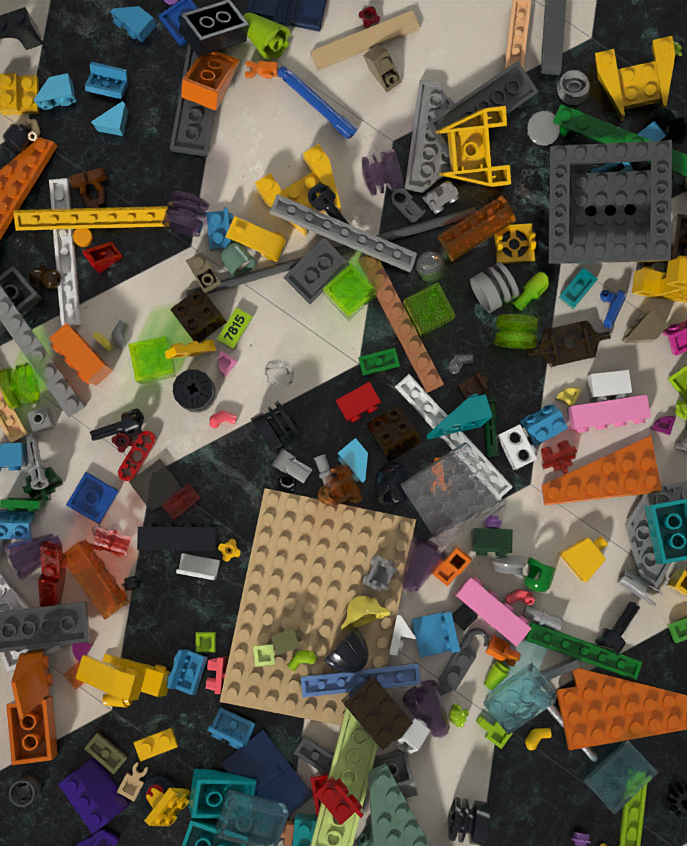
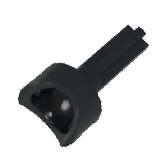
(325, 201)
(128, 424)
(613, 638)

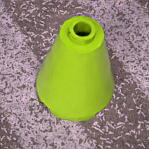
(267, 36)

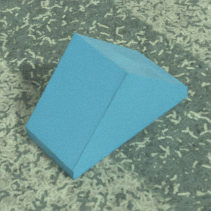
(113, 120)

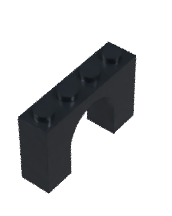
(20, 26)

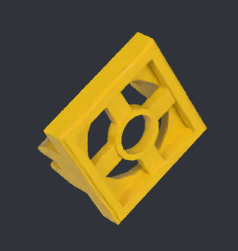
(529, 256)

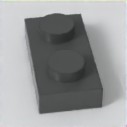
(314, 754)

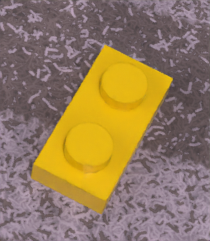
(156, 744)

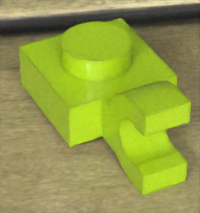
(494, 733)

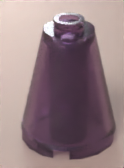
(26, 554)
(421, 563)
(427, 705)

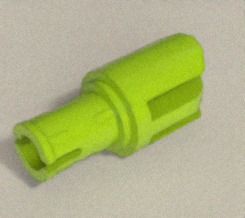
(532, 290)

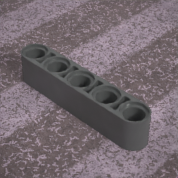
(553, 37)

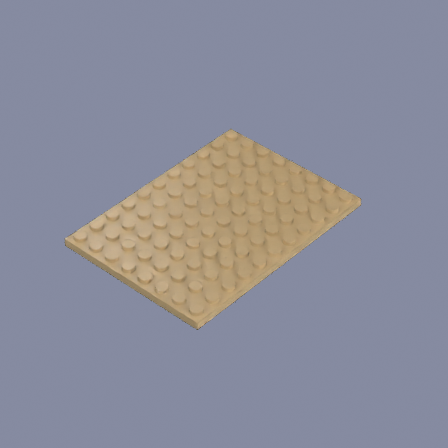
(303, 575)

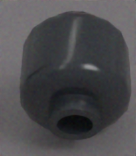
(16, 137)

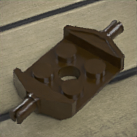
(555, 351)

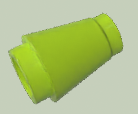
(496, 675)

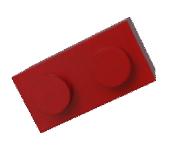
(358, 402)

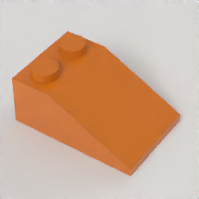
(209, 79)
(31, 680)

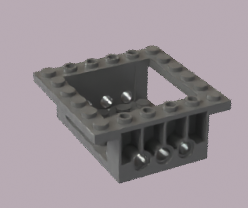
(616, 237)

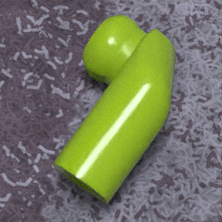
(302, 657)

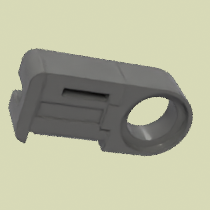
(408, 207)

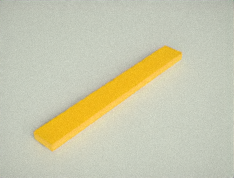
(89, 218)

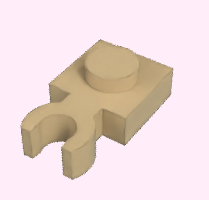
(132, 784)

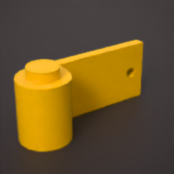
(254, 237)

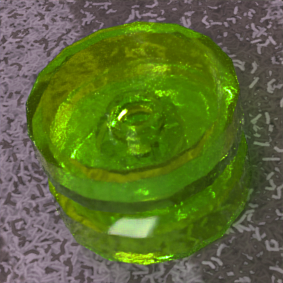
(516, 331)
(19, 386)

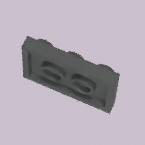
(316, 270)

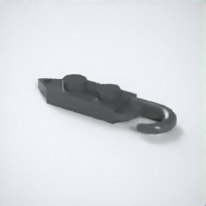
(460, 662)

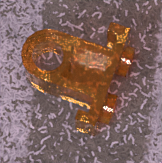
(341, 487)

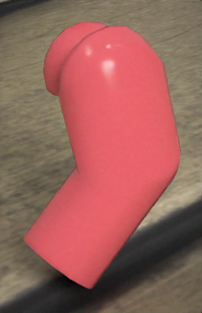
(220, 417)
(520, 595)

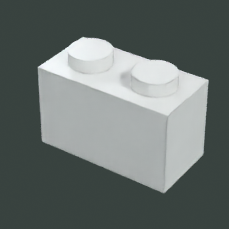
(609, 384)

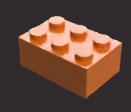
(79, 355)
(34, 735)

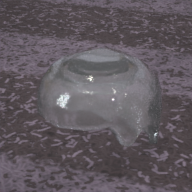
(430, 266)
(279, 373)

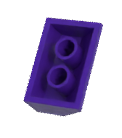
(93, 794)

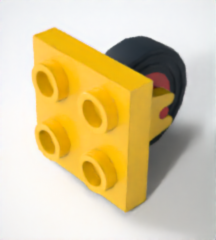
(162, 801)

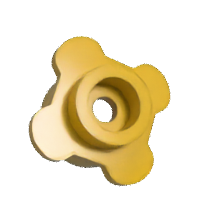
(235, 552)

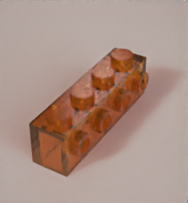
(476, 228)
(95, 579)

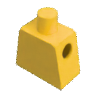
(584, 557)

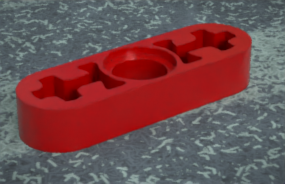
(133, 470)

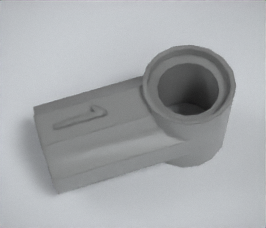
(288, 464)

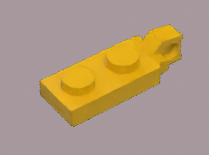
(191, 349)

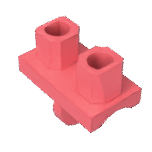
(219, 665)

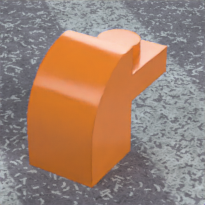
(452, 566)

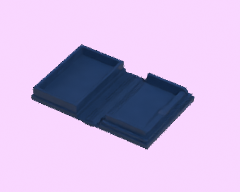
(294, 13)
(272, 772)

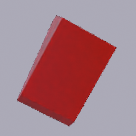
(102, 256)

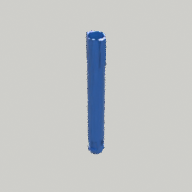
(339, 122)

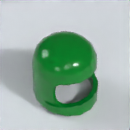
(545, 577)

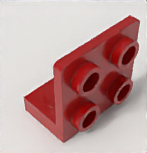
(337, 801)

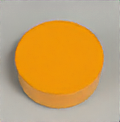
(82, 237)

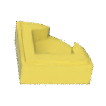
(102, 341)
(569, 396)

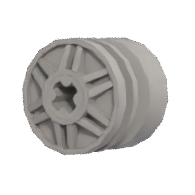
(494, 287)

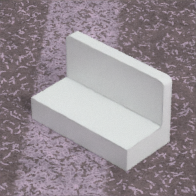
(198, 566)

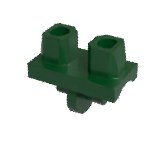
(54, 481)

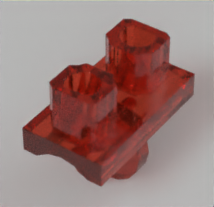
(558, 460)
(181, 501)
(111, 542)

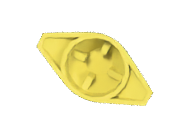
(363, 611)

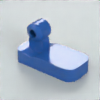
(617, 301)

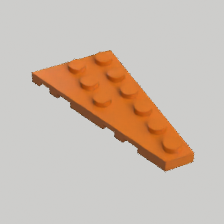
(619, 474)

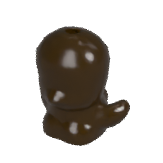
(48, 278)

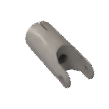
(636, 585)

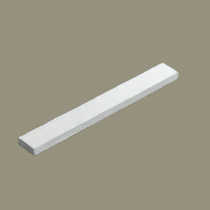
(65, 257)
(434, 415)

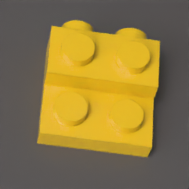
(18, 94)

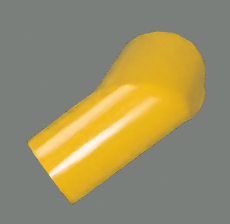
(535, 736)

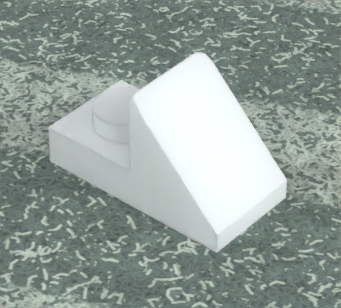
(400, 629)

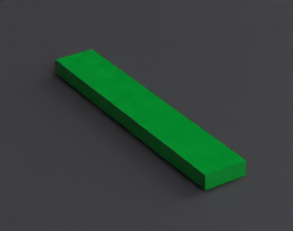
(583, 650)

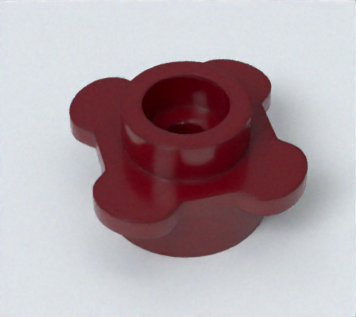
(369, 11)
(122, 446)

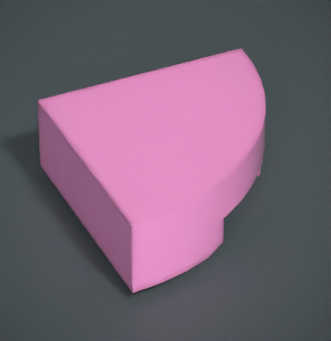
(225, 363)

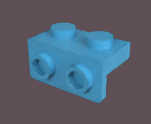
(107, 80)
(544, 424)
(187, 671)
(232, 728)

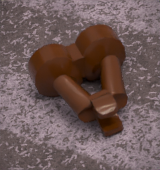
(91, 177)

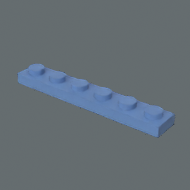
(345, 682)

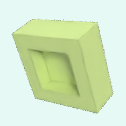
(264, 655)

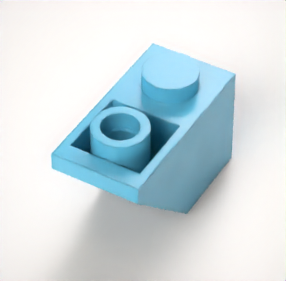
(55, 92)
(355, 458)

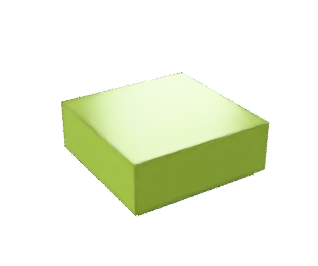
(205, 641)

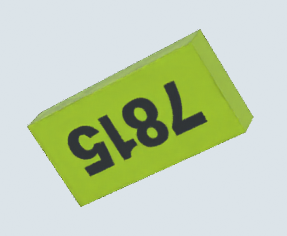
(234, 328)

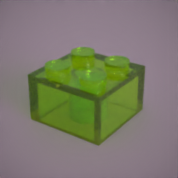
(349, 292)
(429, 309)
(150, 360)

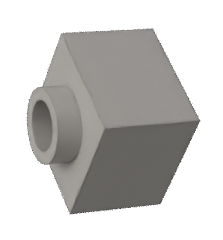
(45, 423)

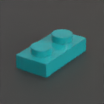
(578, 288)

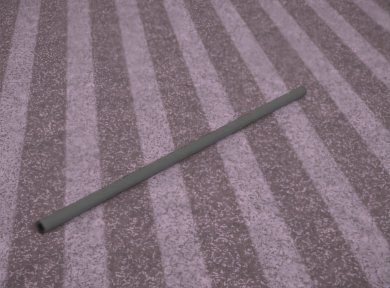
(343, 249)

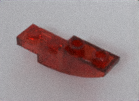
(53, 574)

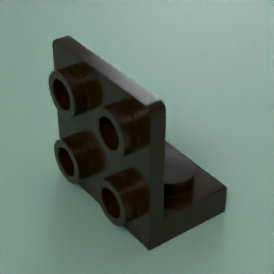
(198, 315)
(394, 433)

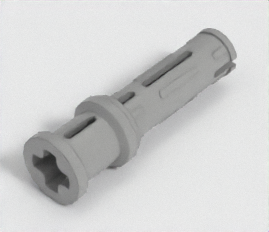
(36, 468)

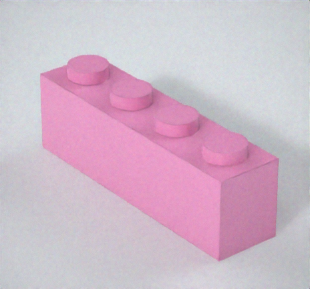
(609, 412)
(492, 611)

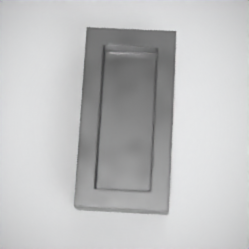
(560, 669)

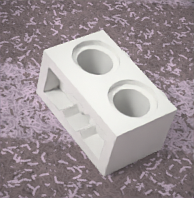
(512, 449)
(412, 737)

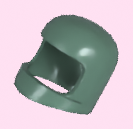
(234, 256)

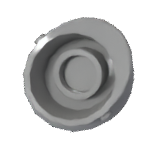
(573, 87)
(541, 128)
(510, 565)

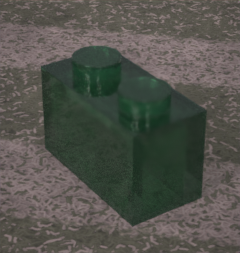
(491, 540)

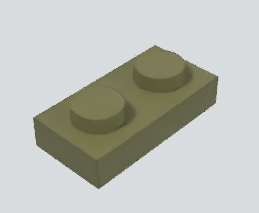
(106, 753)

